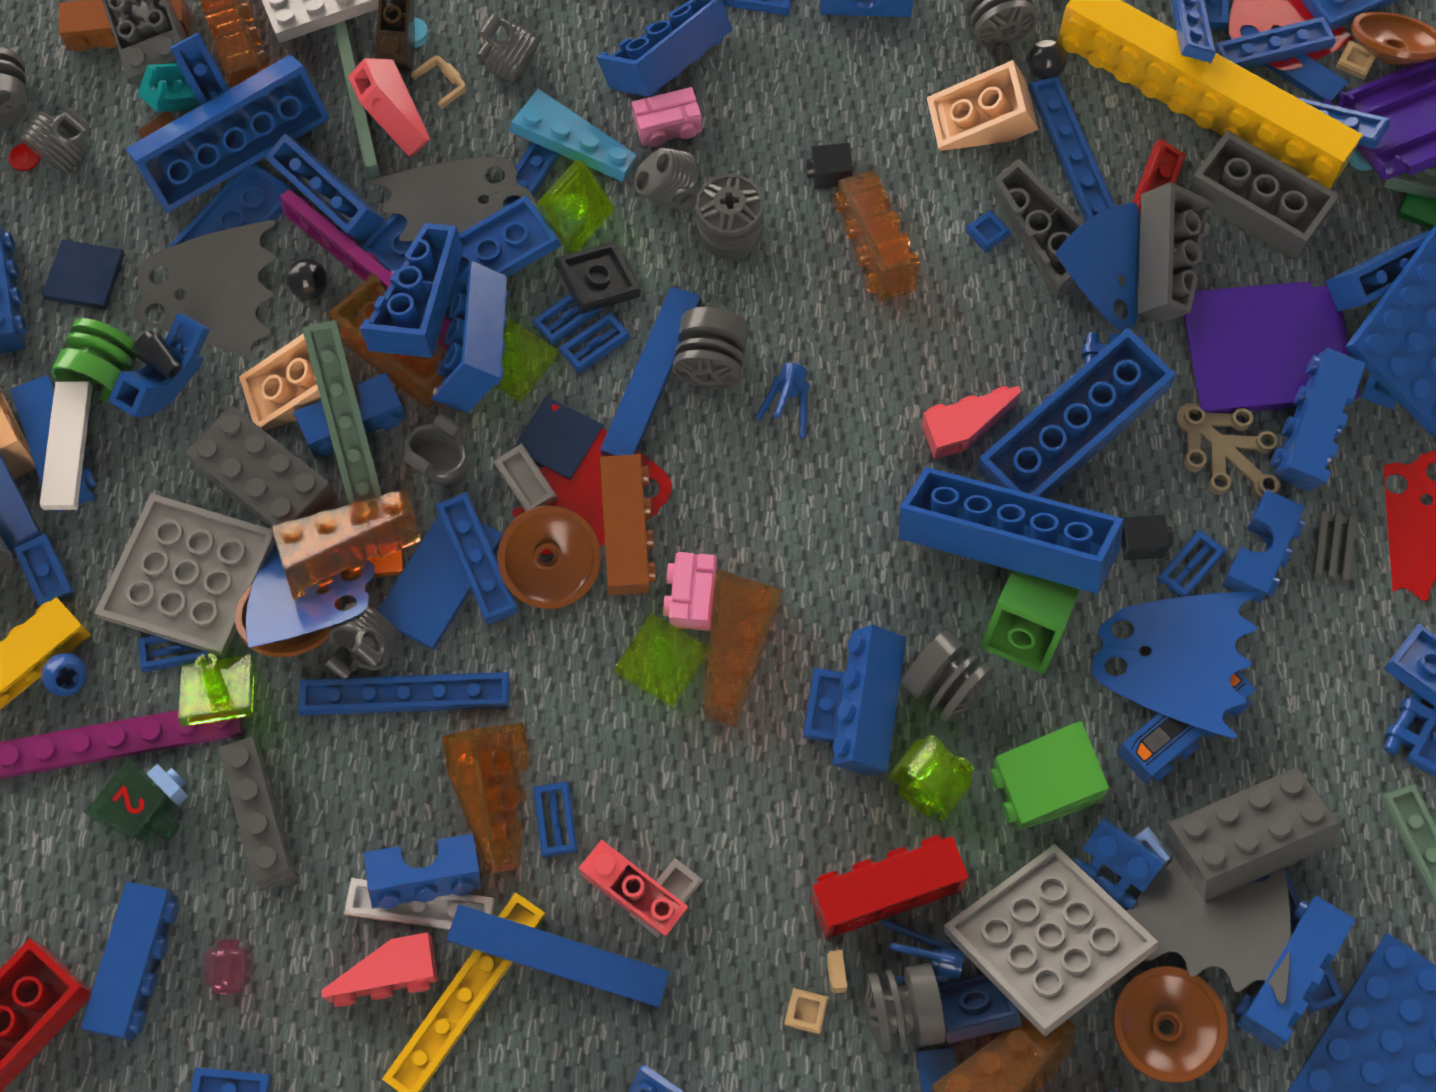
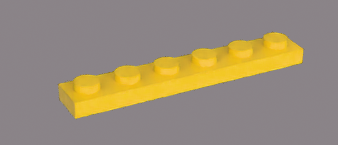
(456, 1008)

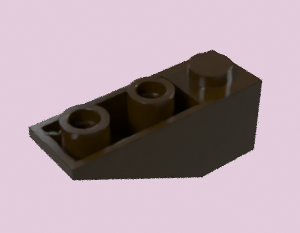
(396, 32)

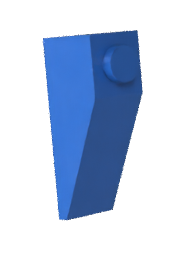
(198, 69)

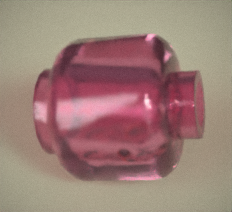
(227, 967)

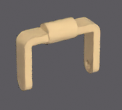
(449, 71)

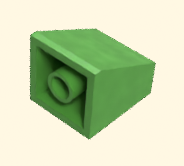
(1029, 620)
(1049, 777)

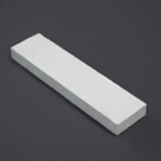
(66, 446)
(433, 914)

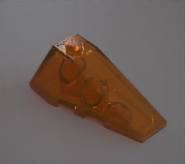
(485, 776)

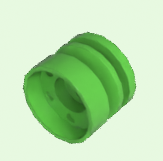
(94, 355)

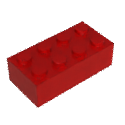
(888, 886)
(35, 1004)

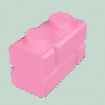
(667, 117)
(692, 591)

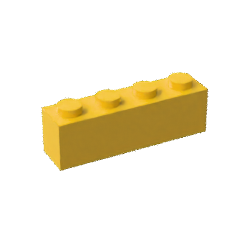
(33, 643)

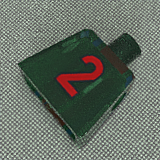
(134, 806)

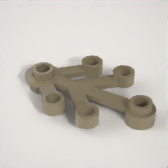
(1225, 447)

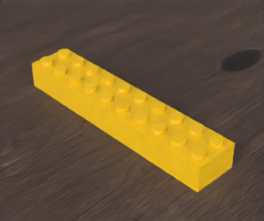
(1212, 94)

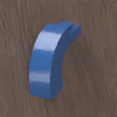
(148, 390)

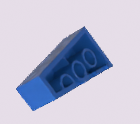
(666, 48)
(416, 301)
(473, 338)
(1317, 420)
(1312, 945)

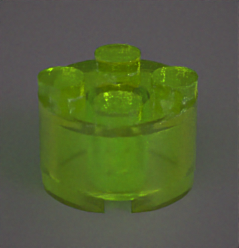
(932, 777)

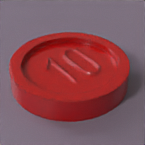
(23, 158)

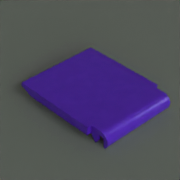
(1410, 103)
(1257, 342)

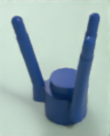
(789, 383)
(944, 960)

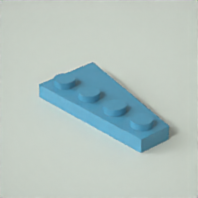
(566, 133)

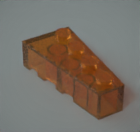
(234, 39)
(877, 236)
(410, 373)
(344, 539)
(738, 638)
(1013, 1061)

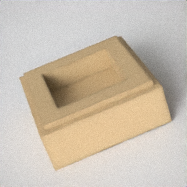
(1355, 60)
(836, 971)
(806, 1011)

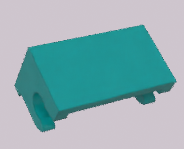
(166, 89)

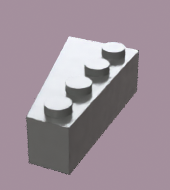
(1038, 220)
(1170, 250)

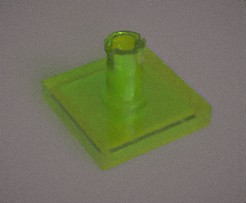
(575, 206)
(523, 360)
(661, 660)
(216, 689)

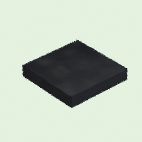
(597, 277)

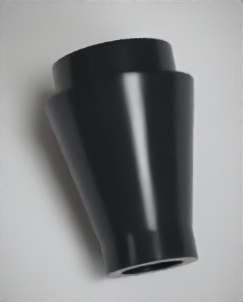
(155, 352)

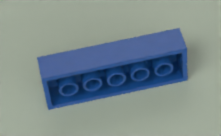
(227, 133)
(1078, 418)
(1011, 529)

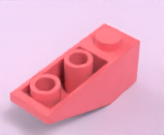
(389, 102)
(960, 425)
(632, 888)
(395, 965)

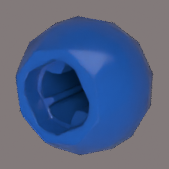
(57, 668)

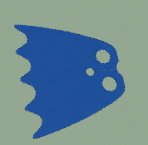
(1189, 657)

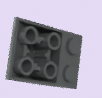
(144, 33)

